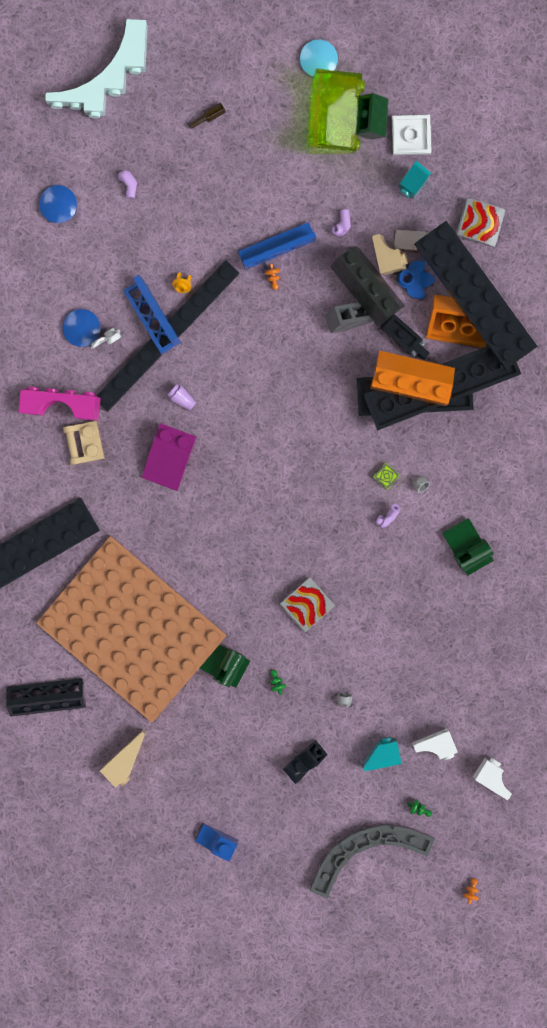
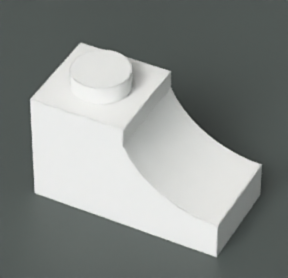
(438, 743)
(490, 775)

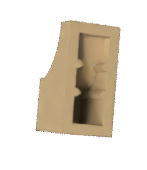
(388, 259)

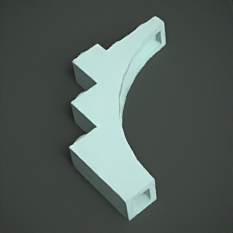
(112, 80)

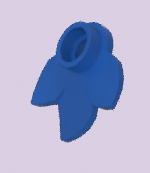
(418, 279)

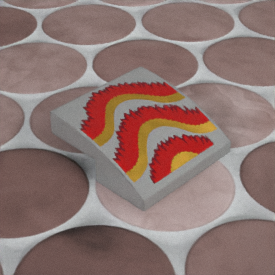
(480, 222)
(307, 605)

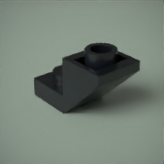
(305, 761)

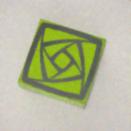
(386, 476)

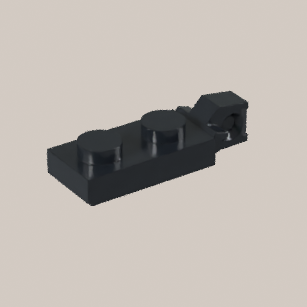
(405, 337)

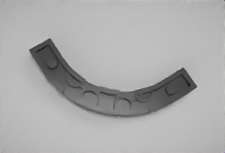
(362, 840)

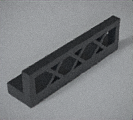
(45, 701)

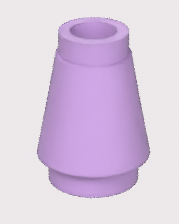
(181, 397)

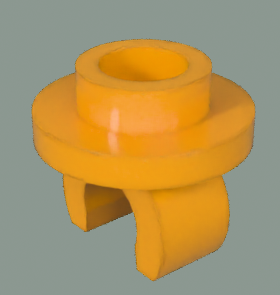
(182, 285)

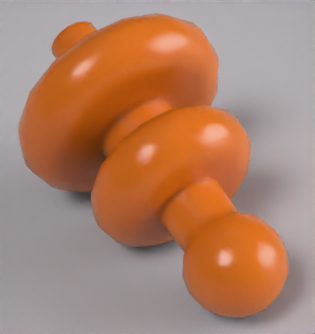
(273, 277)
(472, 890)

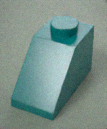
(414, 180)
(383, 755)

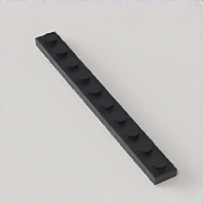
(180, 322)

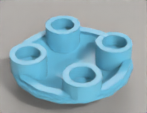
(318, 55)

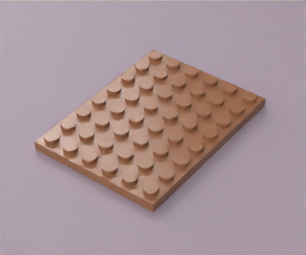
(131, 629)

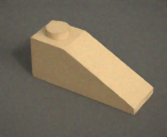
(122, 763)

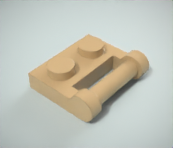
(90, 442)

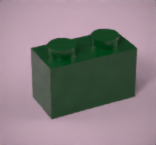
(372, 116)

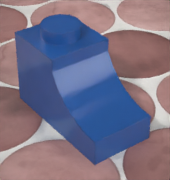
(217, 842)

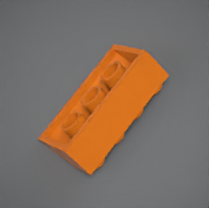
(450, 324)
(413, 378)

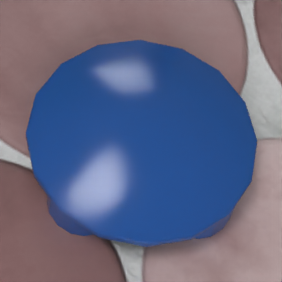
(58, 204)
(81, 327)

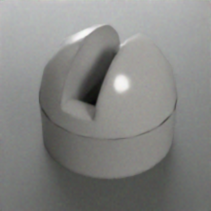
(421, 484)
(344, 698)

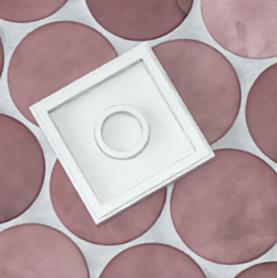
(411, 135)

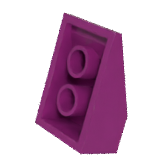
(169, 456)

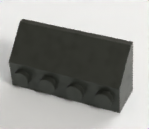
(367, 285)

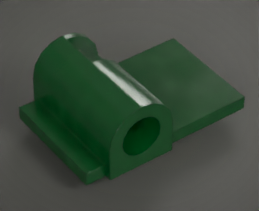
(468, 547)
(226, 666)

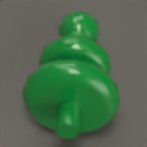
(276, 681)
(420, 809)

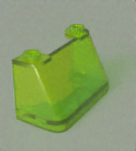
(333, 112)

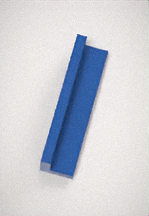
(277, 246)
(155, 308)

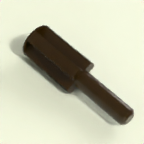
(209, 115)

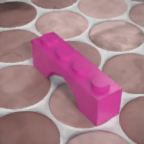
(36, 402)

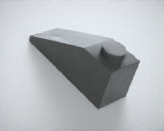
(346, 317)

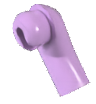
(130, 182)
(344, 225)

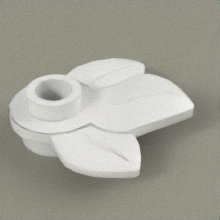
(110, 337)

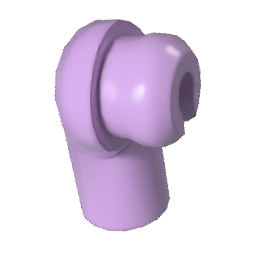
(391, 515)

